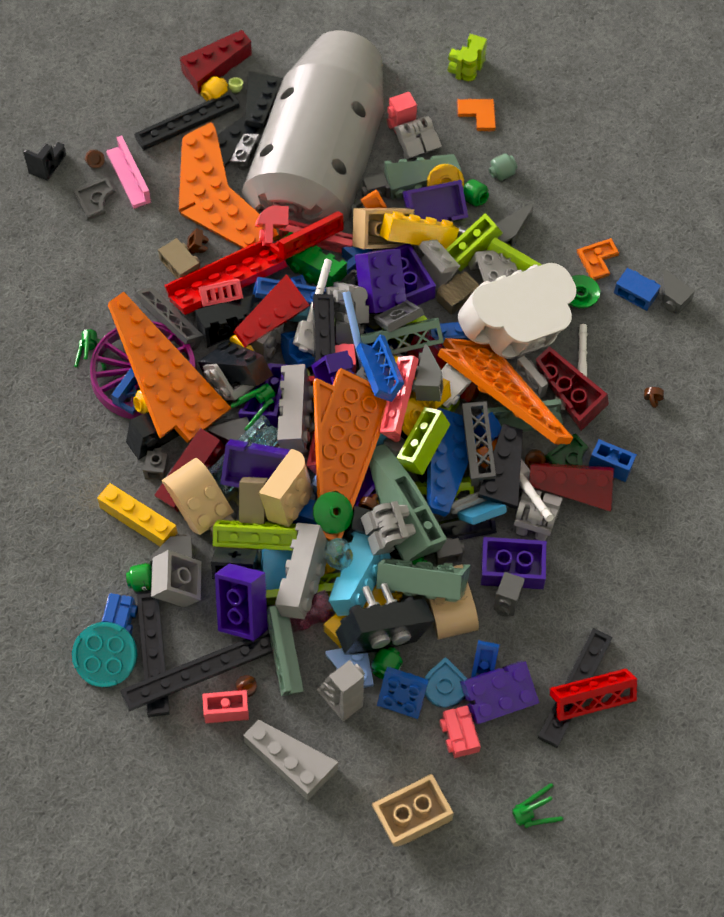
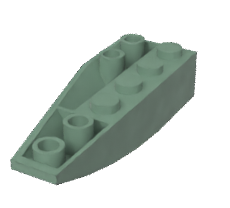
(395, 484)

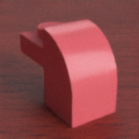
(271, 218)

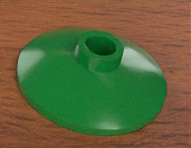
(588, 288)
(324, 515)

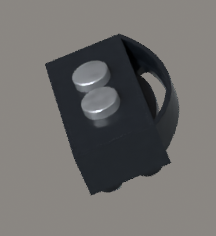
(384, 625)

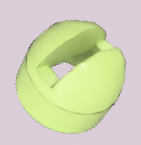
(235, 85)

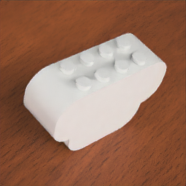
(519, 310)

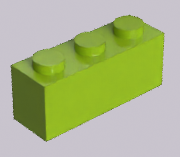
(473, 240)
(423, 440)

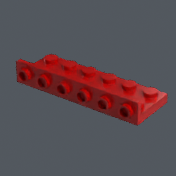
(243, 265)

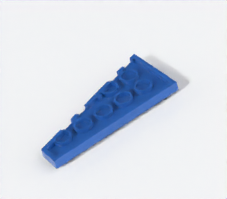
(447, 466)

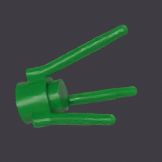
(88, 341)
(263, 394)
(524, 812)

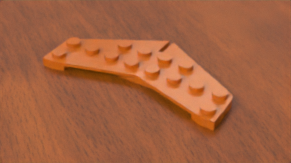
(206, 193)

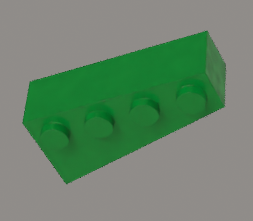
(310, 263)

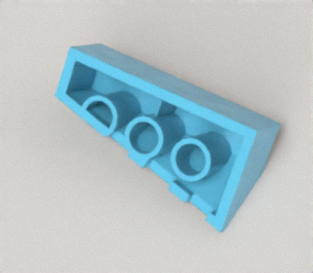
(360, 573)

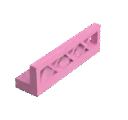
(129, 174)

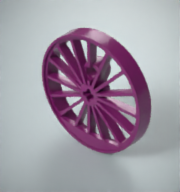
(106, 342)

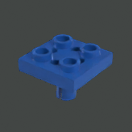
(404, 688)

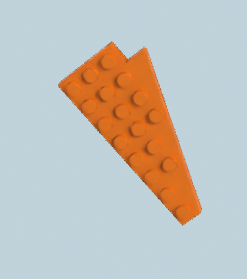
(502, 382)
(169, 383)
(345, 434)

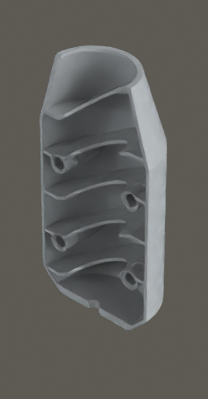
(320, 130)

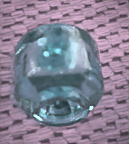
(338, 553)

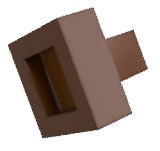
(195, 241)

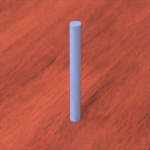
(353, 322)

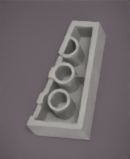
(295, 408)
(302, 572)
(344, 690)
(293, 760)

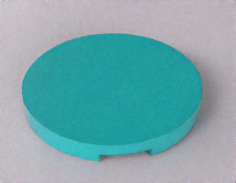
(104, 654)

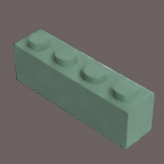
(413, 174)
(423, 579)

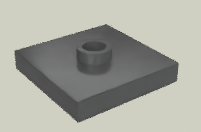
(398, 316)

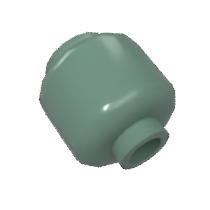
(503, 167)

